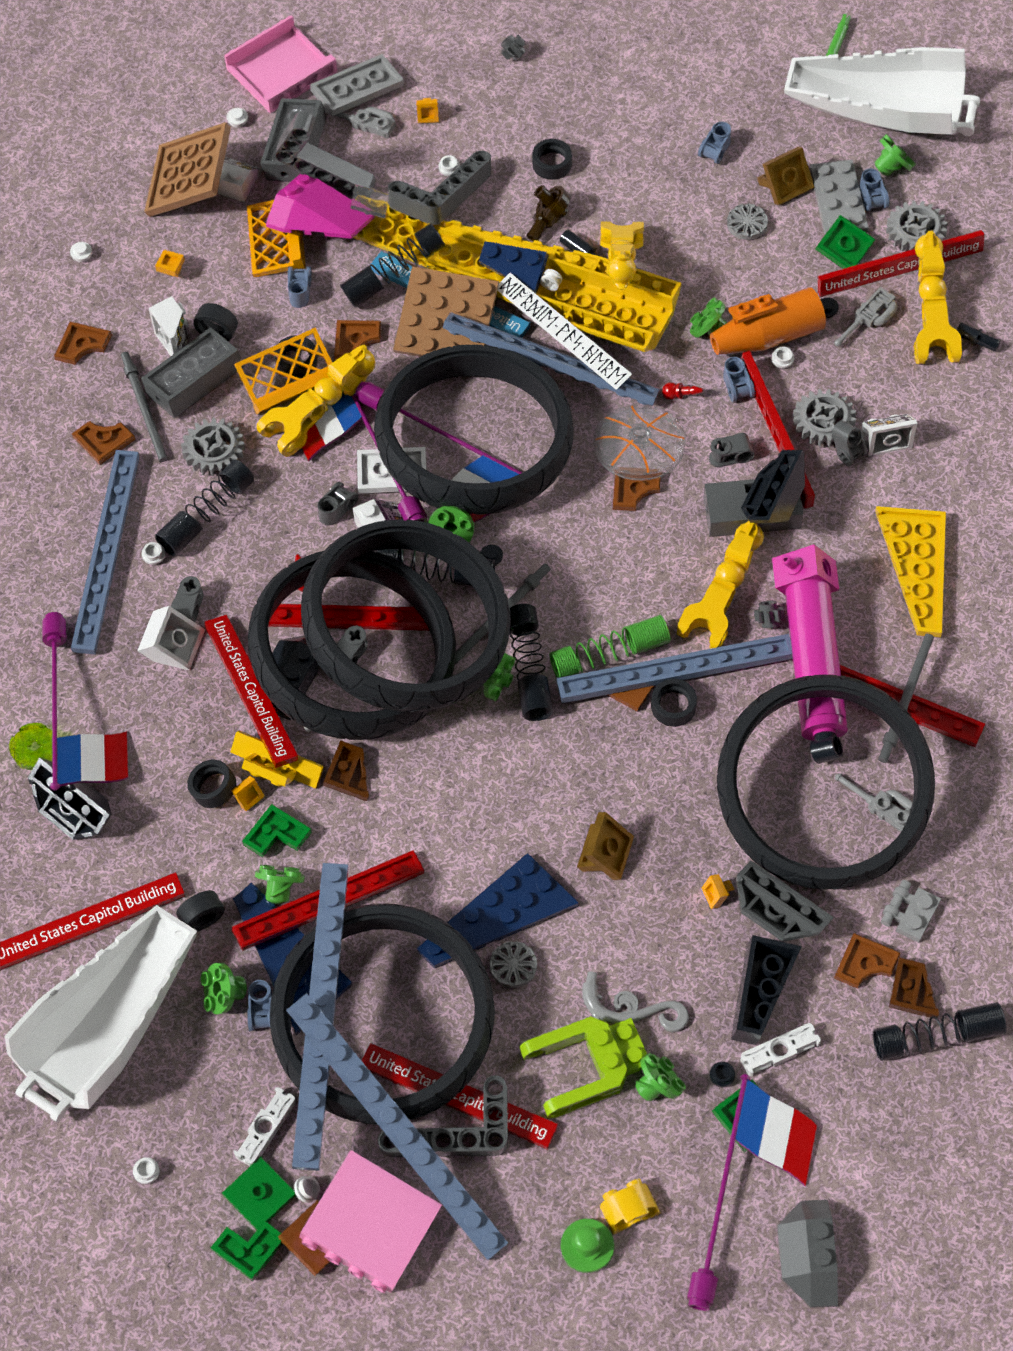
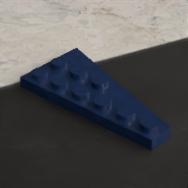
(251, 903)
(504, 908)

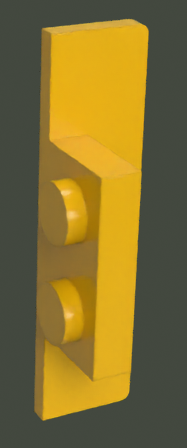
(260, 764)

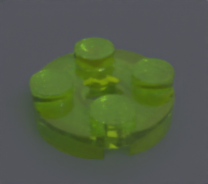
(24, 738)

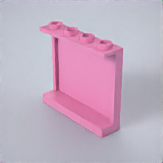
(279, 64)
(369, 1222)

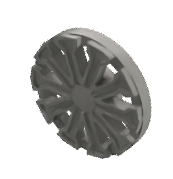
(747, 221)
(513, 964)

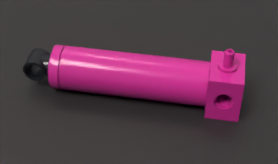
(807, 582)

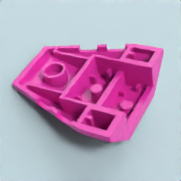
(315, 207)

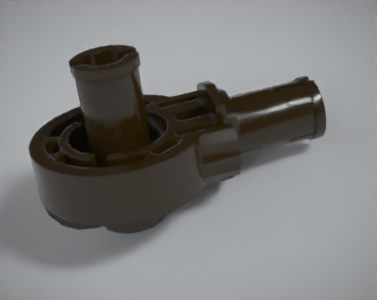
(549, 210)

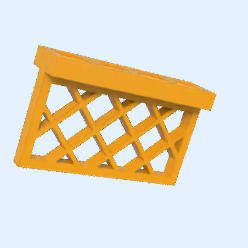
(295, 244)
(290, 390)

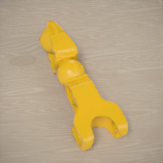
(622, 253)
(932, 291)
(308, 408)
(720, 593)

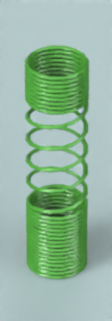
(640, 637)

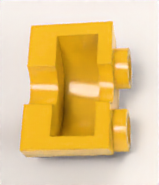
(628, 1206)

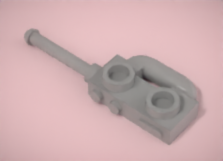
(363, 120)
(869, 312)
(882, 804)

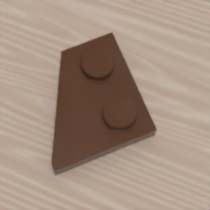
(348, 771)
(912, 990)

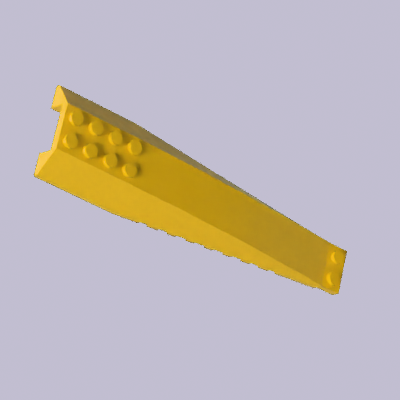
(584, 296)

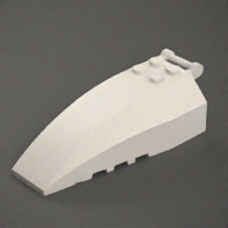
(898, 91)
(94, 1020)

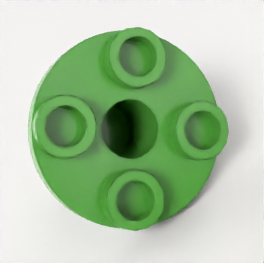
(892, 157)
(708, 319)
(454, 520)
(500, 678)
(279, 882)
(221, 988)
(658, 1079)
(587, 1245)

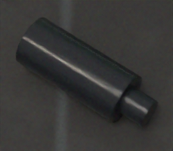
(576, 243)

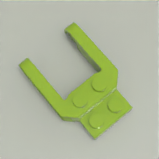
(613, 1049)

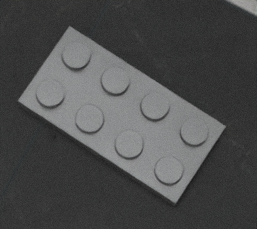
(357, 85)
(838, 193)

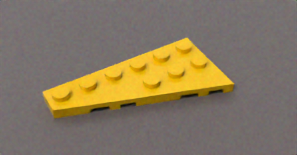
(917, 553)

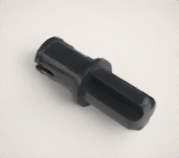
(977, 337)

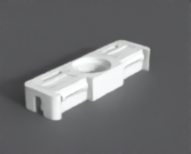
(795, 1042)
(276, 1114)

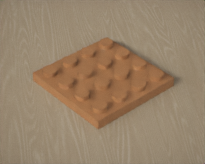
(187, 169)
(431, 299)

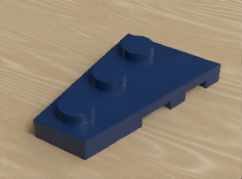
(521, 262)

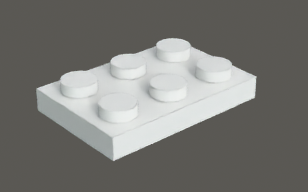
(374, 476)

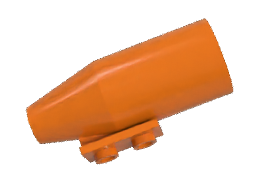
(769, 322)

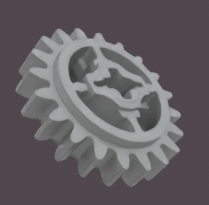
(919, 221)
(826, 412)
(209, 440)

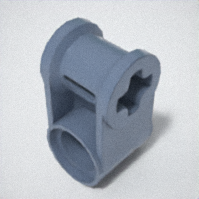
(716, 142)
(873, 190)
(299, 286)
(739, 382)
(259, 1009)

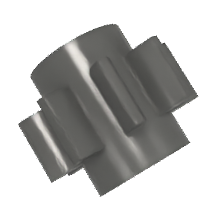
(513, 47)
(769, 614)

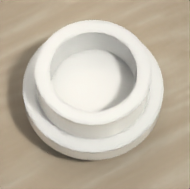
(237, 117)
(448, 165)
(81, 251)
(782, 357)
(153, 553)
(146, 1170)
(307, 1189)

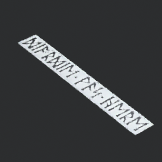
(563, 331)

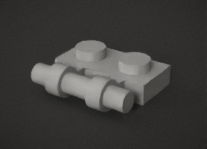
(918, 914)

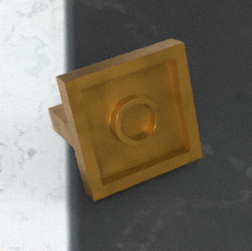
(787, 175)
(606, 847)

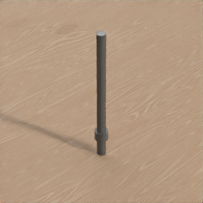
(132, 374)
(530, 583)
(890, 738)

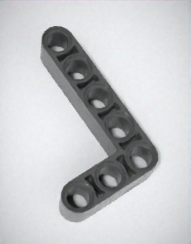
(315, 162)
(444, 199)
(457, 1135)

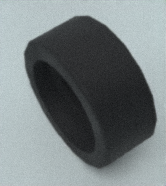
(552, 172)
(218, 314)
(298, 371)
(678, 686)
(201, 773)

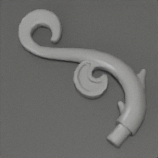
(628, 999)

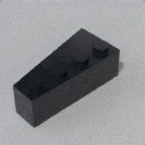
(762, 981)

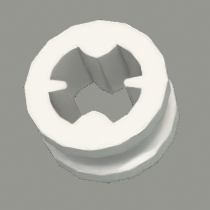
(551, 279)

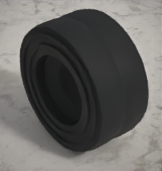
(201, 910)

